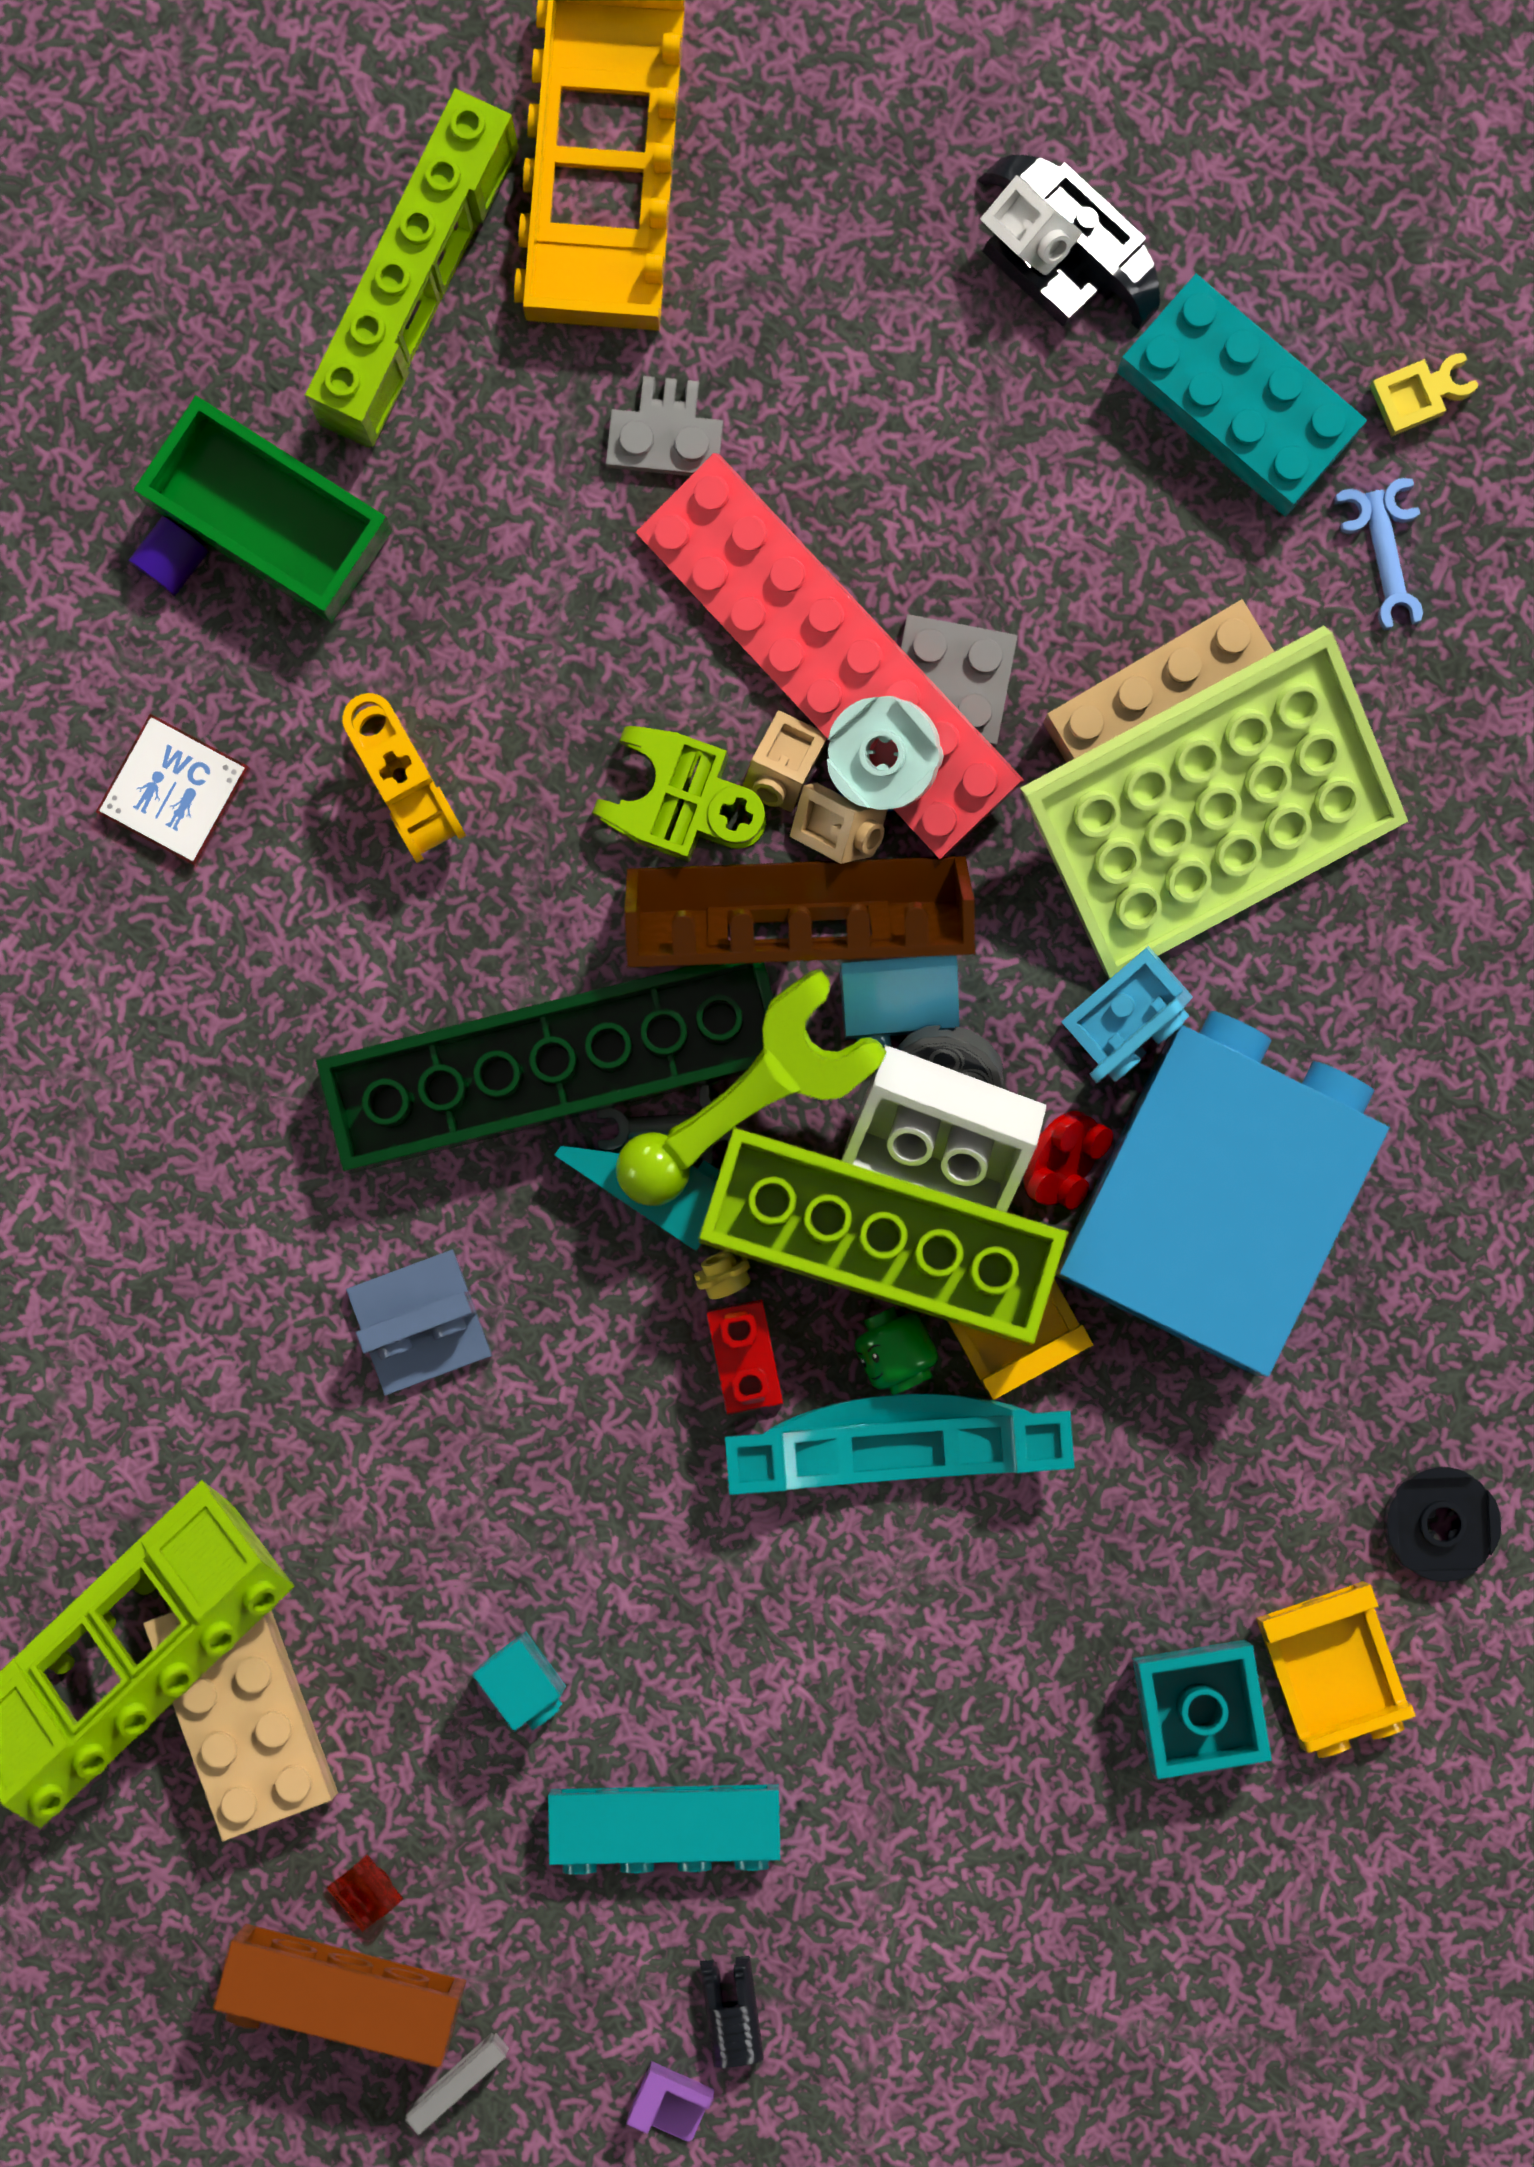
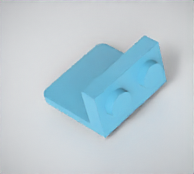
(1126, 1012)

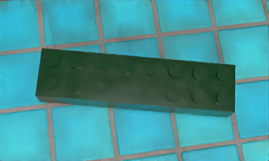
(544, 1063)

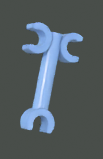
(1377, 509)

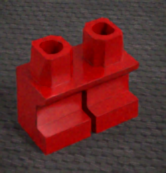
(744, 1357)

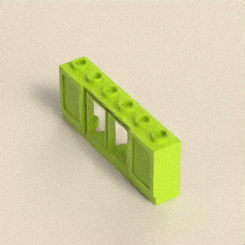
(371, 346)
(217, 1586)

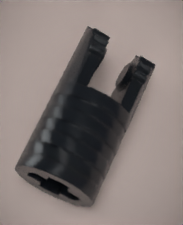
(735, 2023)

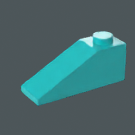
(680, 1217)

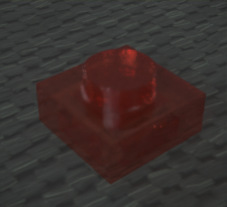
(365, 1892)

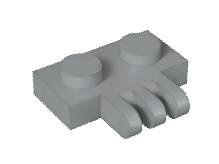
(664, 433)

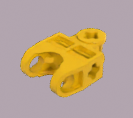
(415, 805)

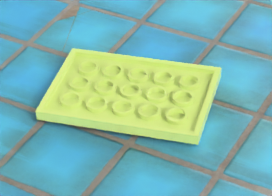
(1216, 802)

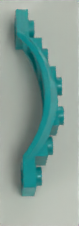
(898, 1441)

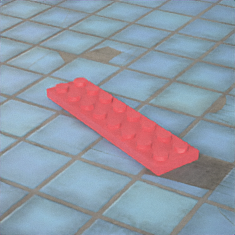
(818, 639)

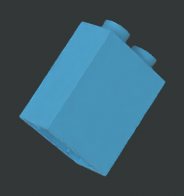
(1224, 1193)

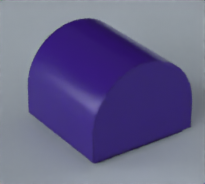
(168, 555)

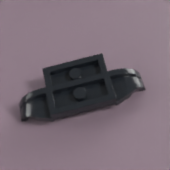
(1103, 259)

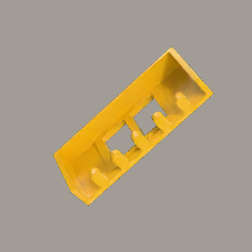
(589, 270)

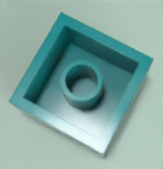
(1202, 1709)

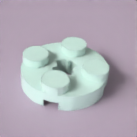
(883, 785)

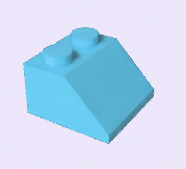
(898, 996)

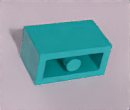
(521, 1683)

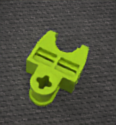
(708, 797)

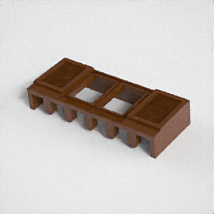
(905, 903)

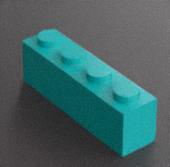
(664, 1826)

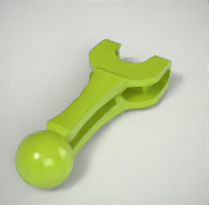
(657, 1165)

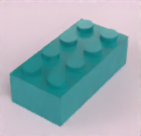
(1240, 394)

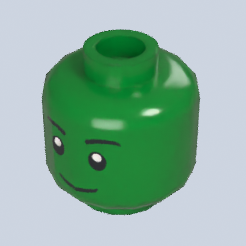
(896, 1351)

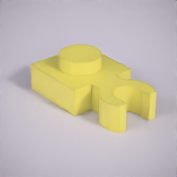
(1416, 395)

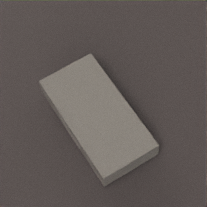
(456, 2082)

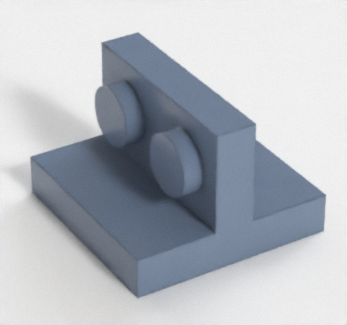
(418, 1322)

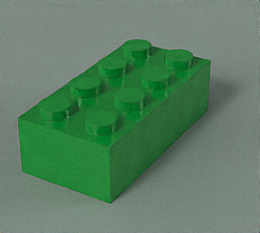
(263, 509)

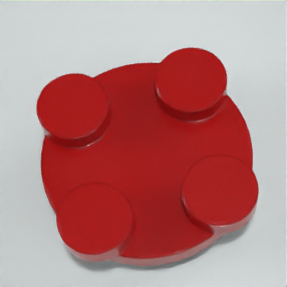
(1065, 1158)

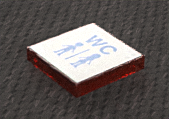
(173, 790)

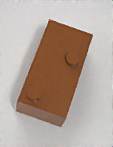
(338, 1995)

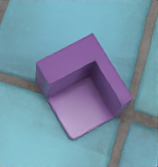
(669, 2103)

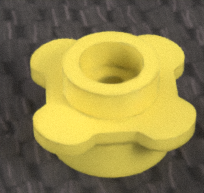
(723, 1275)

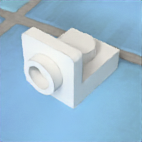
(1031, 226)

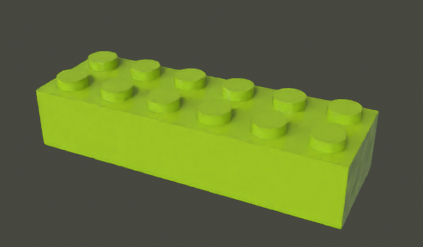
(883, 1237)

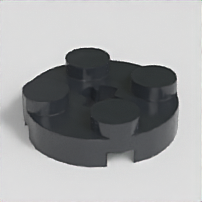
(1465, 1546)

